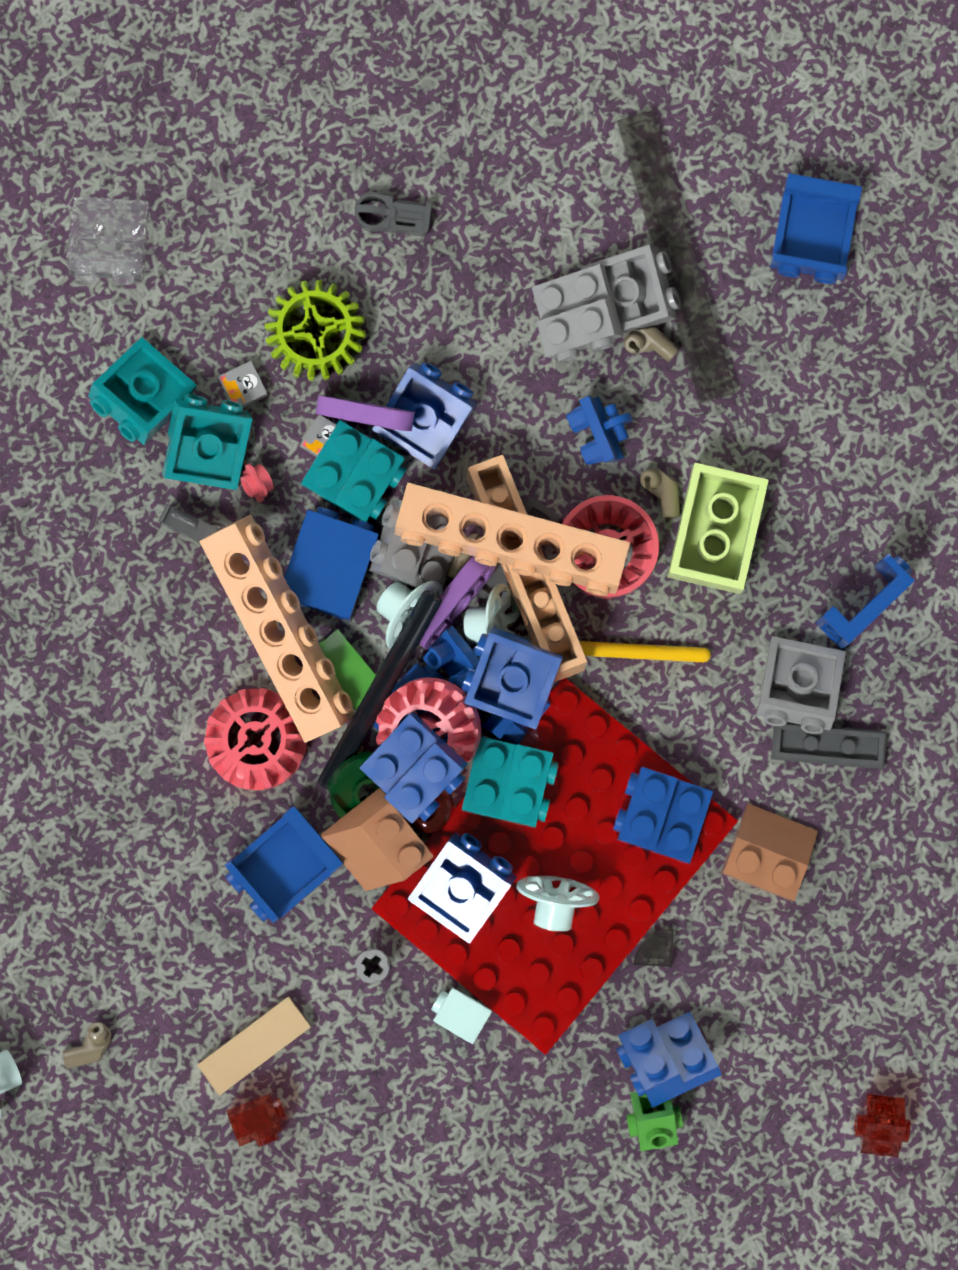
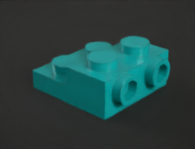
(140, 391)
(206, 442)
(354, 472)
(509, 782)

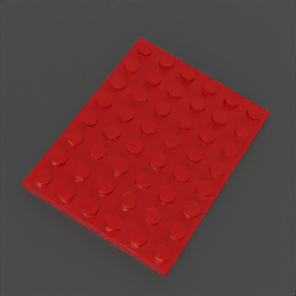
(540, 975)

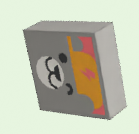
(243, 384)
(317, 435)

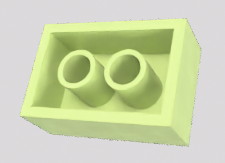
(717, 528)

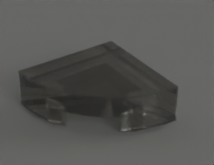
(656, 950)

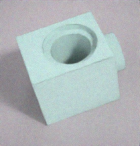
(460, 1014)

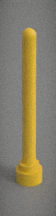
(645, 651)

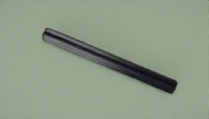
(383, 683)

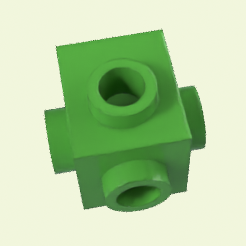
(654, 1125)

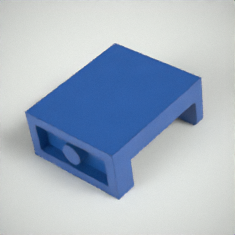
(815, 228)
(330, 562)
(841, 630)
(282, 866)

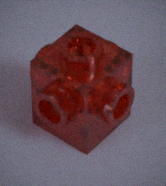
(882, 1125)

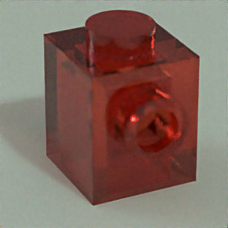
(258, 1120)

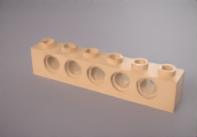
(422, 502)
(534, 595)
(274, 647)

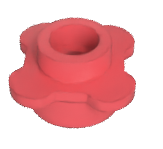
(256, 481)

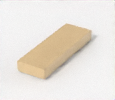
(254, 1045)

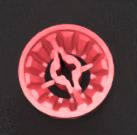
(637, 529)
(444, 710)
(229, 761)

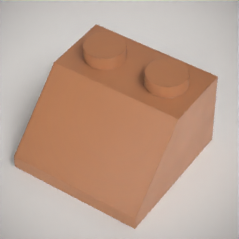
(377, 843)
(770, 852)

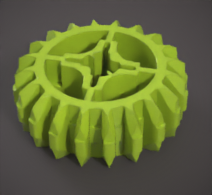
(298, 335)

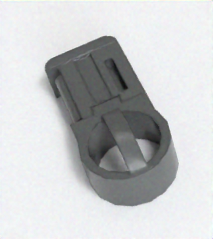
(401, 216)
(187, 524)

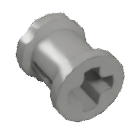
(361, 967)

